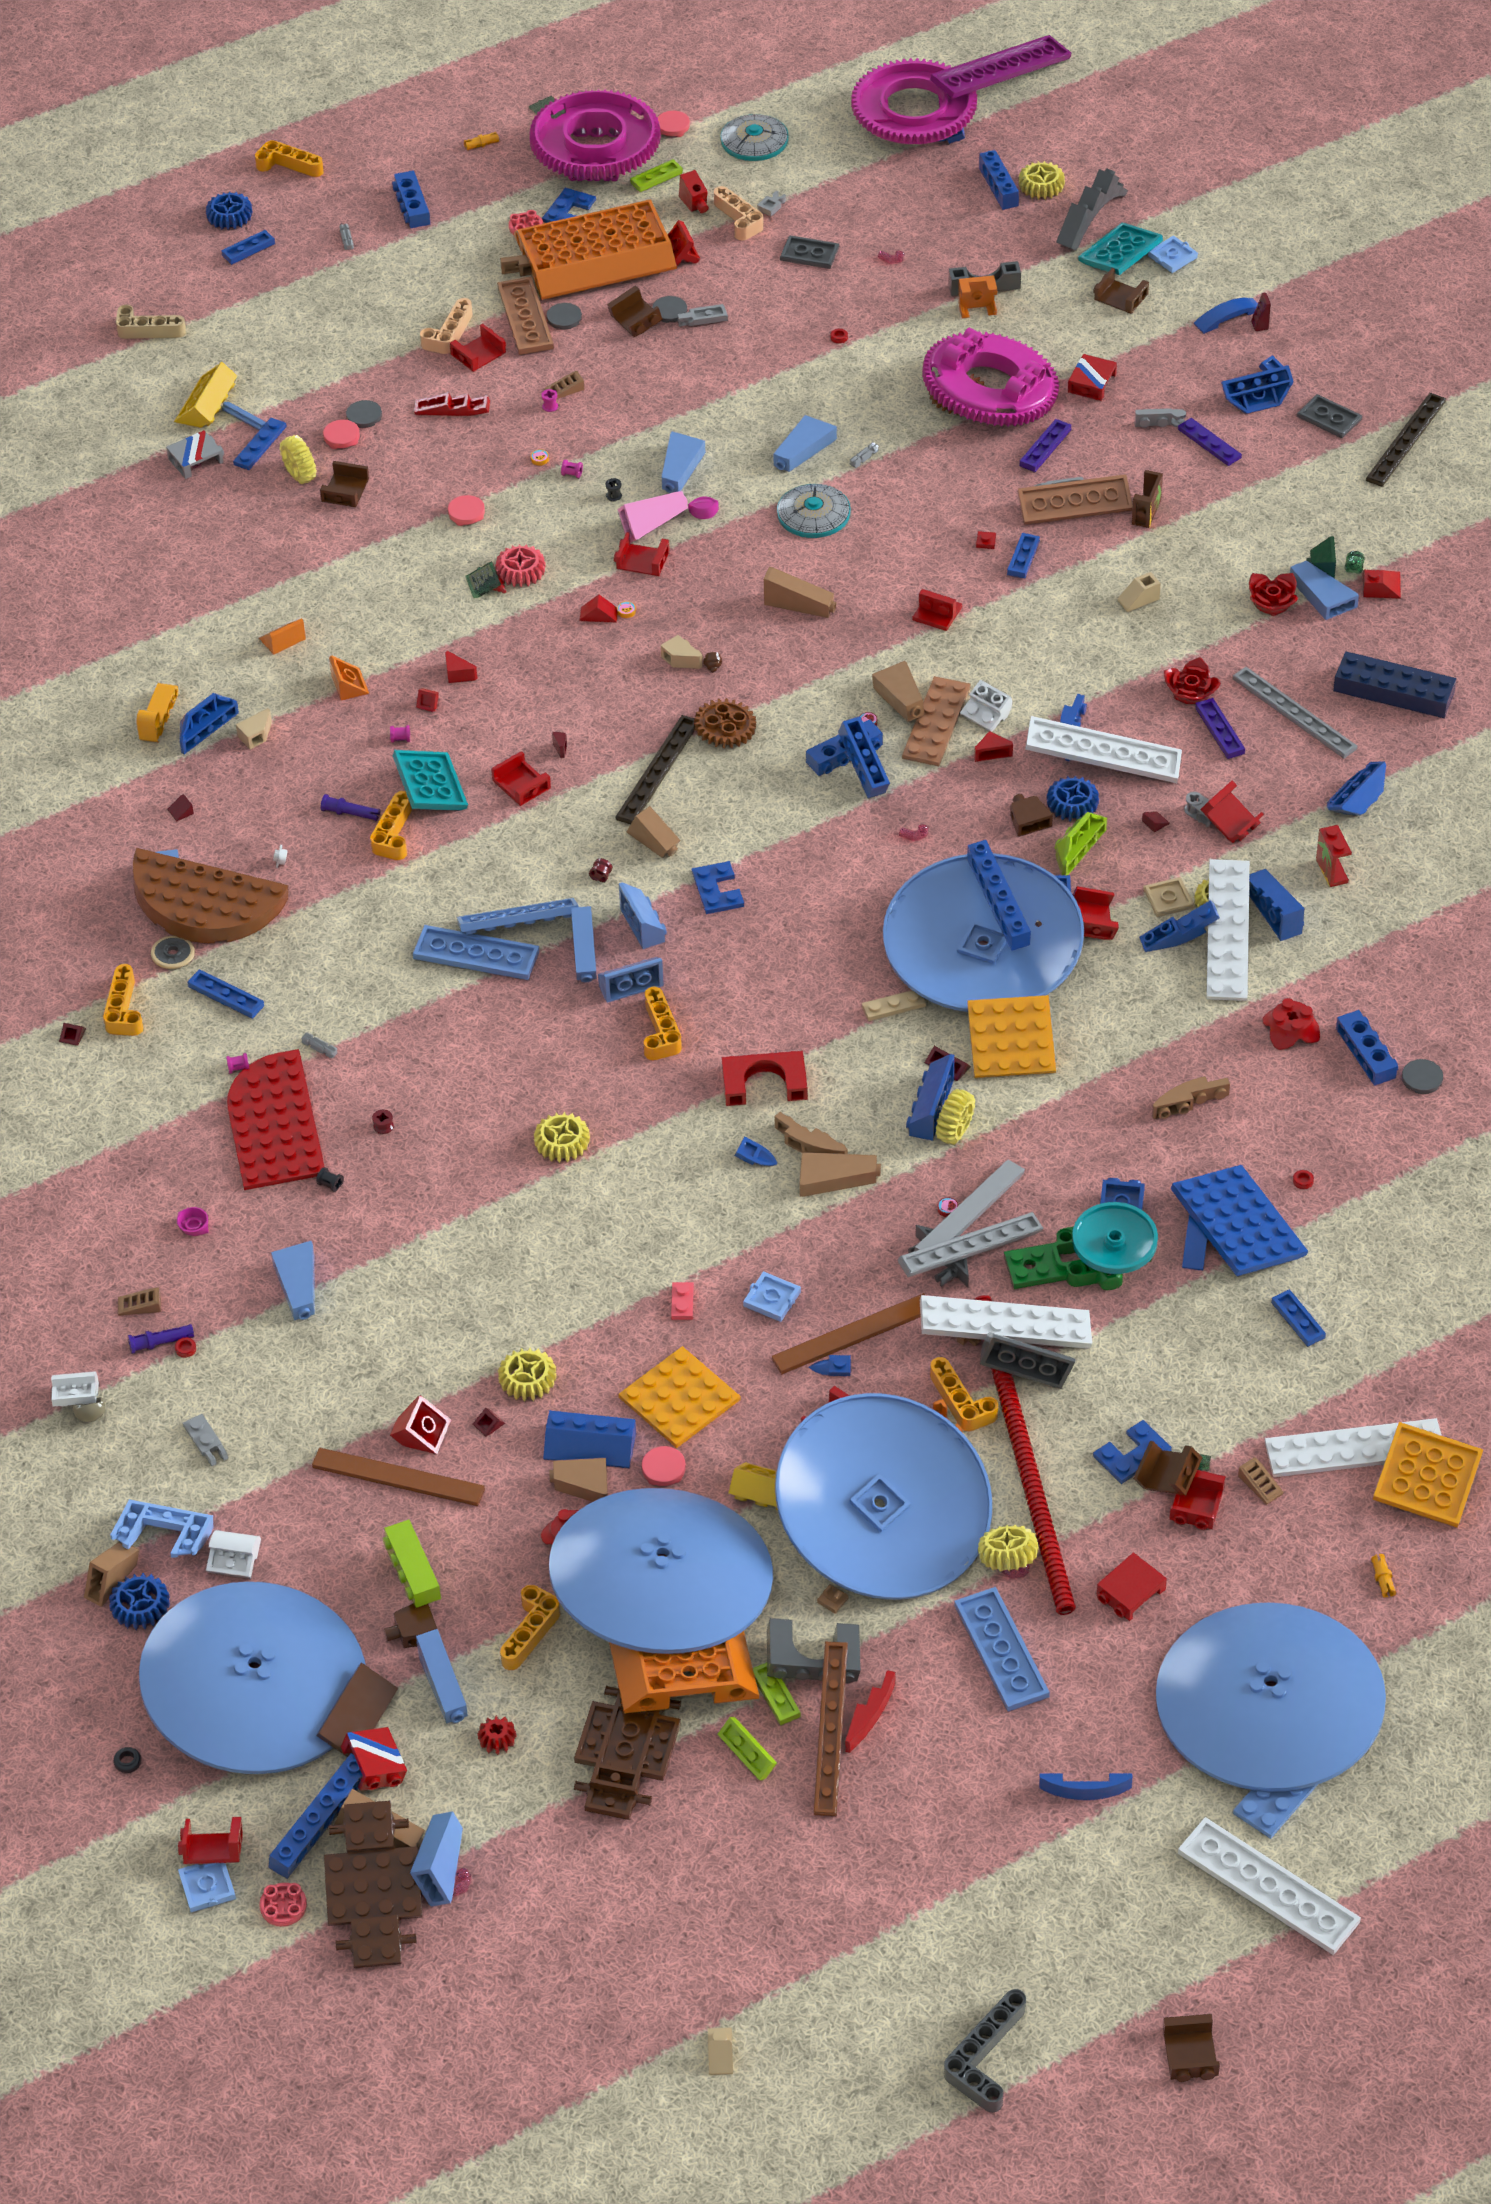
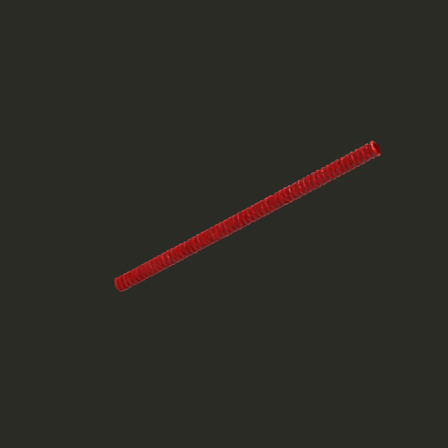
(1033, 1489)

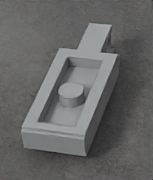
(703, 315)

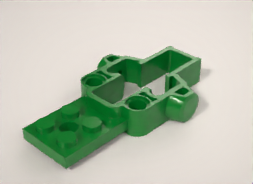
(1050, 1268)

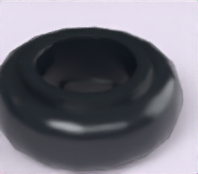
(127, 1767)

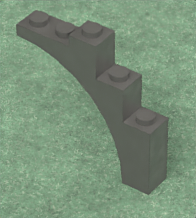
(1079, 217)

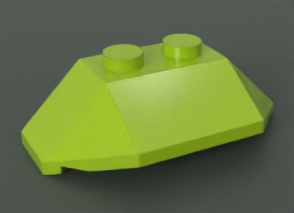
(1079, 841)

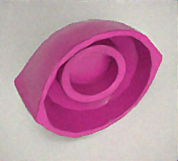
(703, 507)
(193, 1221)

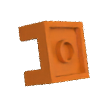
(977, 293)

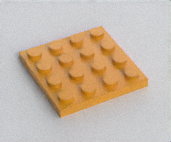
(1011, 1036)
(679, 1397)
(1428, 1474)

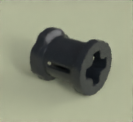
(612, 489)
(329, 1179)

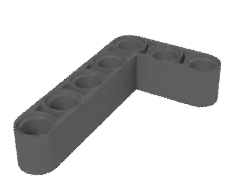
(981, 2047)

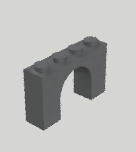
(787, 1662)

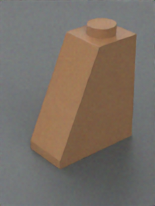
(653, 833)
(580, 1478)
(107, 1570)

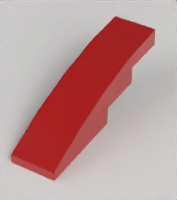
(447, 406)
(867, 1715)

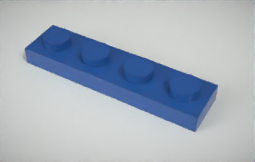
(259, 443)
(225, 993)

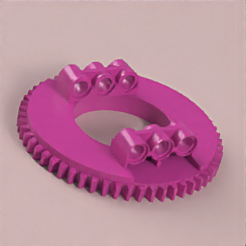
(871, 106)

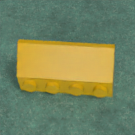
(207, 397)
(754, 1484)

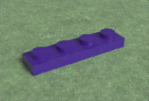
(1209, 441)
(1045, 445)
(1220, 728)

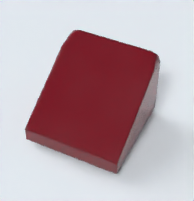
(560, 743)
(181, 808)
(1154, 820)
(71, 1034)
(488, 1422)

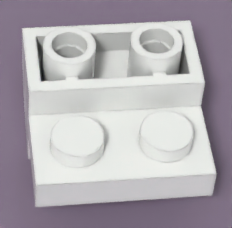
(987, 706)
(74, 1388)
(232, 1553)

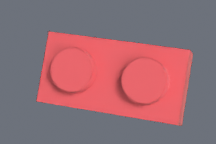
(682, 1300)

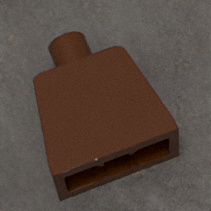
(1029, 815)
(410, 1623)

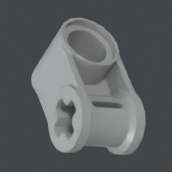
(1194, 807)

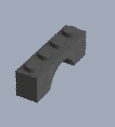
(1006, 277)

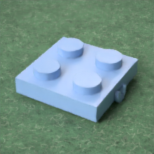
(1173, 254)
(771, 1296)
(206, 1885)

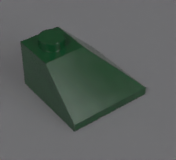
(1324, 556)

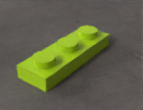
(656, 175)
(776, 1695)
(747, 1748)

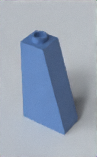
(804, 442)
(681, 460)
(1324, 591)
(583, 943)
(297, 1278)
(441, 1676)
(438, 1859)

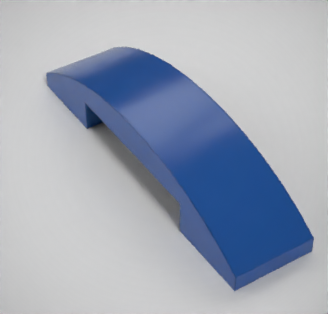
(1224, 312)
(1194, 1247)
(1085, 1790)

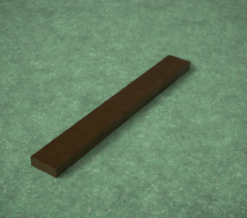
(1405, 439)
(657, 770)

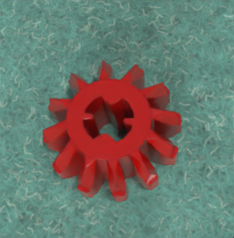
(496, 1734)

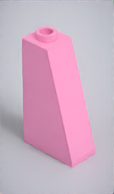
(648, 514)

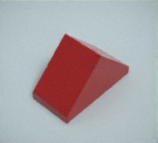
(599, 610)
(459, 669)
(993, 747)

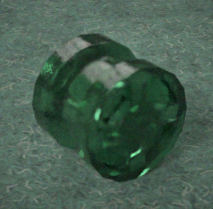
(1354, 562)

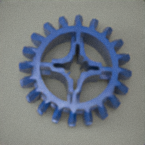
(229, 210)
(1072, 798)
(142, 1606)

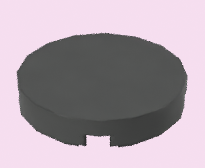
(670, 308)
(564, 316)
(364, 413)
(1422, 1076)

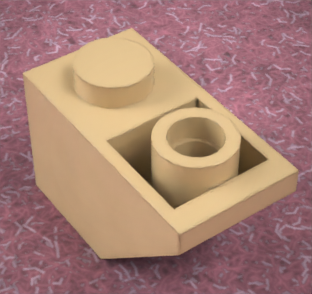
(1140, 592)
(681, 654)
(255, 729)

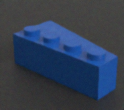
(1276, 905)

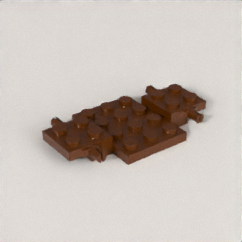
(622, 1752)
(372, 1885)

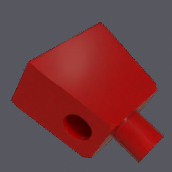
(693, 192)

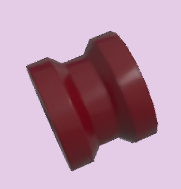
(600, 870)
(387, 1124)

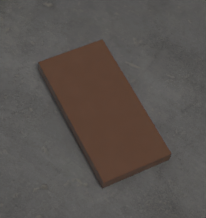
(357, 1707)

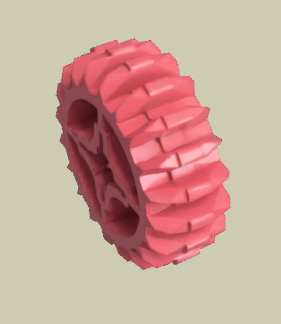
(531, 566)

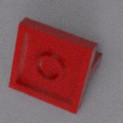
(682, 244)
(936, 610)

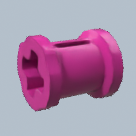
(549, 397)
(571, 468)
(400, 733)
(237, 1063)

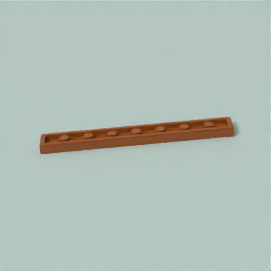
(848, 1335)
(398, 1476)
(830, 1729)

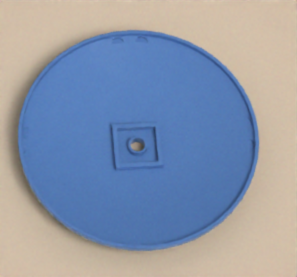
(943, 915)
(889, 1452)
(623, 1592)
(237, 1715)
(1277, 1735)

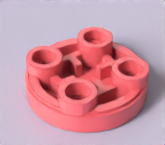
(673, 123)
(524, 220)
(341, 434)
(466, 510)
(663, 1466)
(283, 1904)

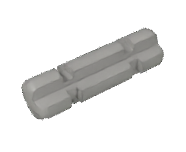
(346, 237)
(864, 454)
(319, 1045)

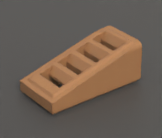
(574, 381)
(147, 1307)
(1253, 1469)

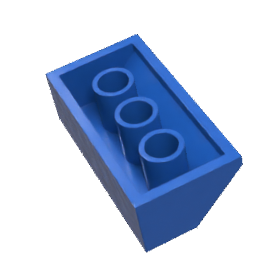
(931, 1098)
(589, 1437)

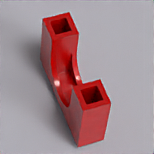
(787, 1065)

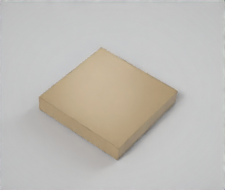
(1168, 897)

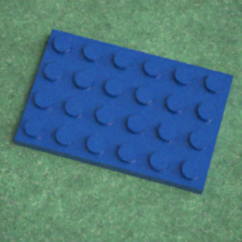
(1239, 1220)

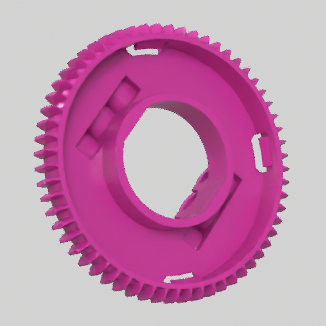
(595, 115)
(1028, 391)

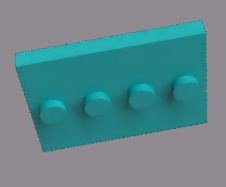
(1120, 248)
(430, 780)

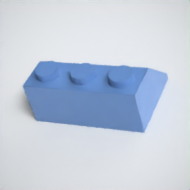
(640, 916)
(631, 979)

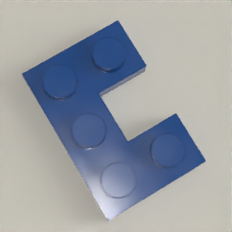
(565, 201)
(706, 882)
(1124, 1466)

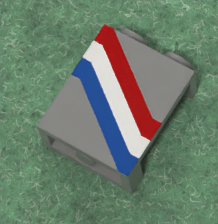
(193, 451)

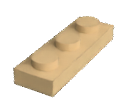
(893, 1005)

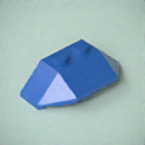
(1259, 389)
(205, 720)
(1359, 790)

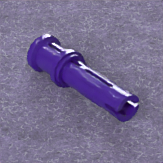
(341, 806)
(150, 1340)

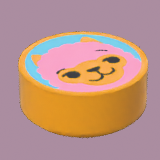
(539, 457)
(626, 609)

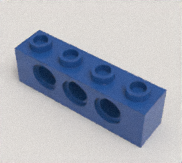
(998, 179)
(411, 198)
(832, 753)
(863, 757)
(1367, 1047)

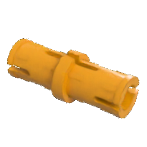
(481, 141)
(1383, 1575)

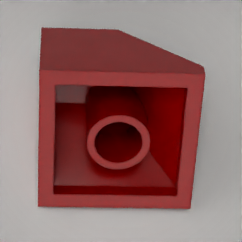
(1381, 584)
(421, 1426)

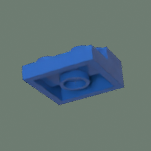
(1125, 1192)

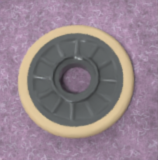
(161, 948)

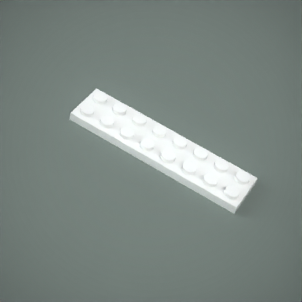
(1103, 749)
(1229, 934)
(1016, 1321)
(1335, 1448)
(1269, 1886)

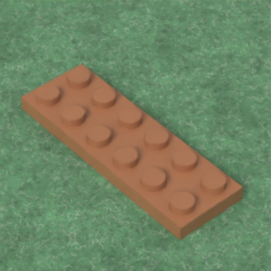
(525, 315)
(1075, 499)
(935, 727)

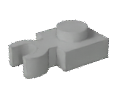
(771, 205)

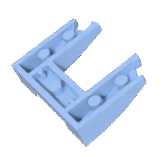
(194, 1526)

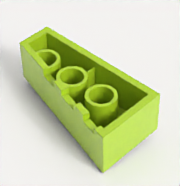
(411, 1563)

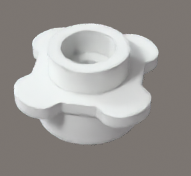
(280, 856)

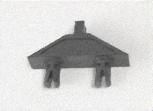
(954, 1270)

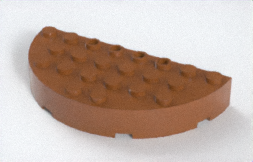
(203, 900)

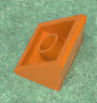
(284, 636)
(347, 679)

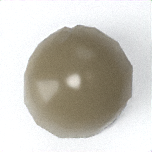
(89, 1412)

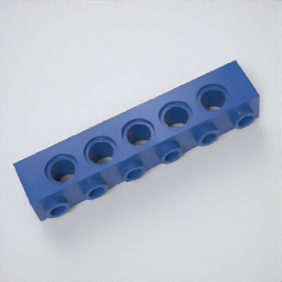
(998, 895)
(315, 1819)

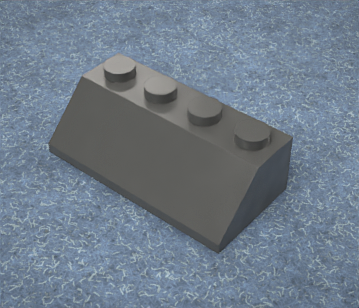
(1026, 1360)

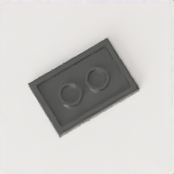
(809, 252)
(1329, 416)

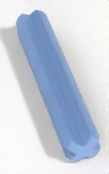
(243, 415)

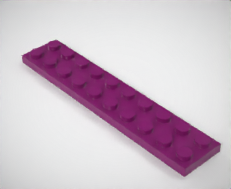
(1000, 66)

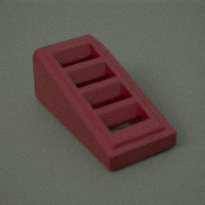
(1261, 315)

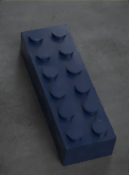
(1394, 684)

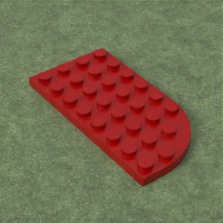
(274, 1122)

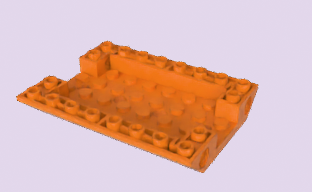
(632, 251)
(652, 1678)

